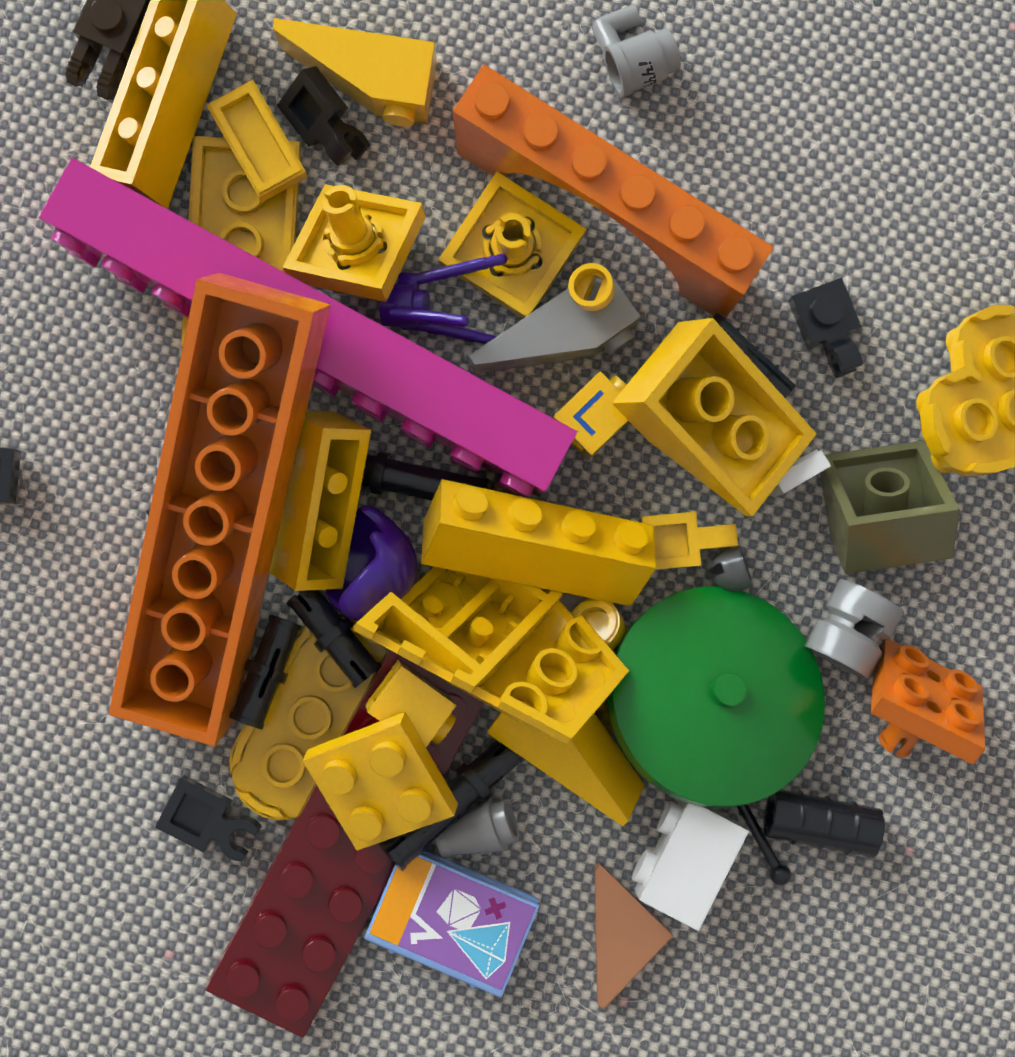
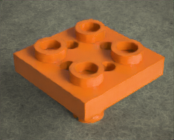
(926, 703)

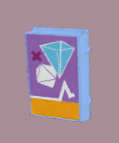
(454, 921)

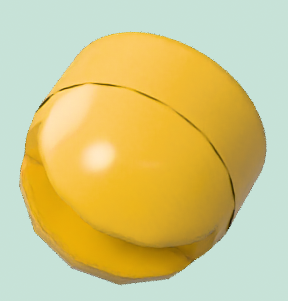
(582, 283)

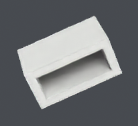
(688, 861)

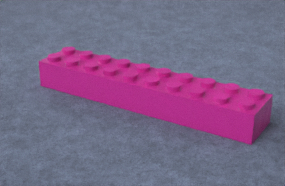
(371, 363)

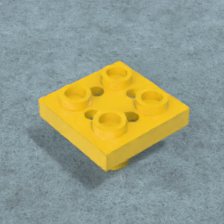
(507, 214)
(358, 228)

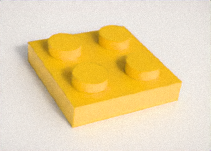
(380, 781)

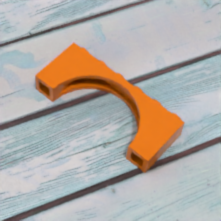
(516, 132)

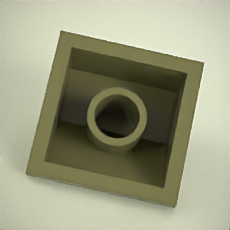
(888, 507)

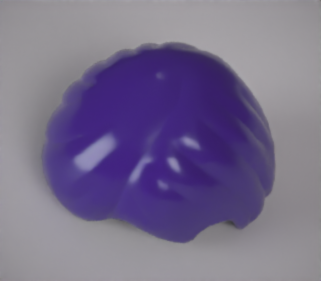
(377, 564)

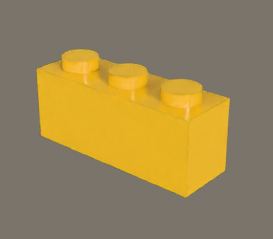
(321, 503)

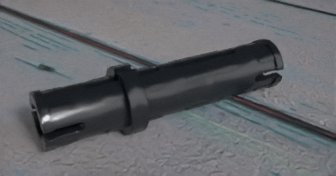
(409, 479)
(468, 787)

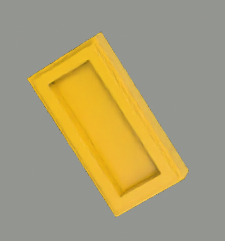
(257, 140)

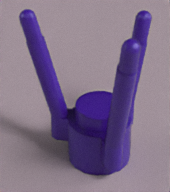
(410, 306)

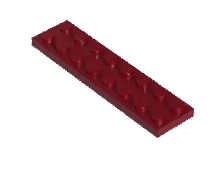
(317, 893)

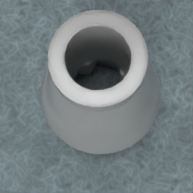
(480, 830)

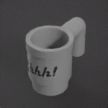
(637, 60)

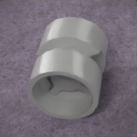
(873, 620)

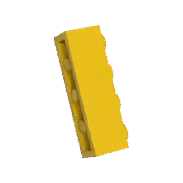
(163, 95)
(537, 543)

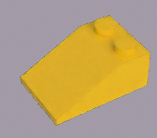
(715, 414)

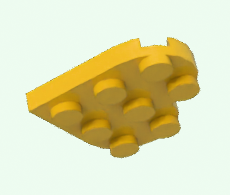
(971, 410)

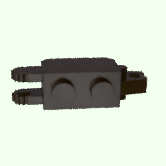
(108, 32)

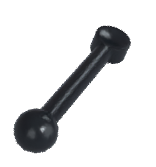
(779, 873)

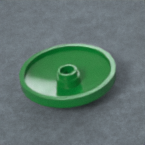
(717, 698)

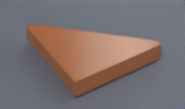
(624, 935)

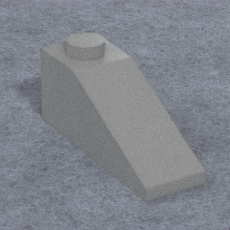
(561, 333)

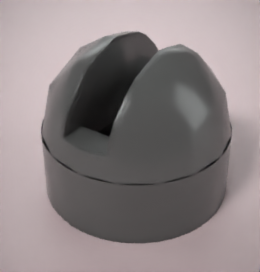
(732, 570)

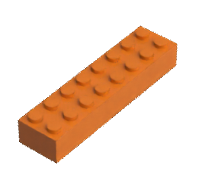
(217, 505)

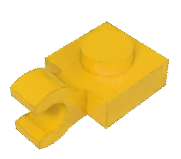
(680, 539)

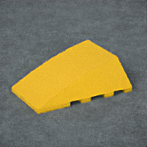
(502, 646)

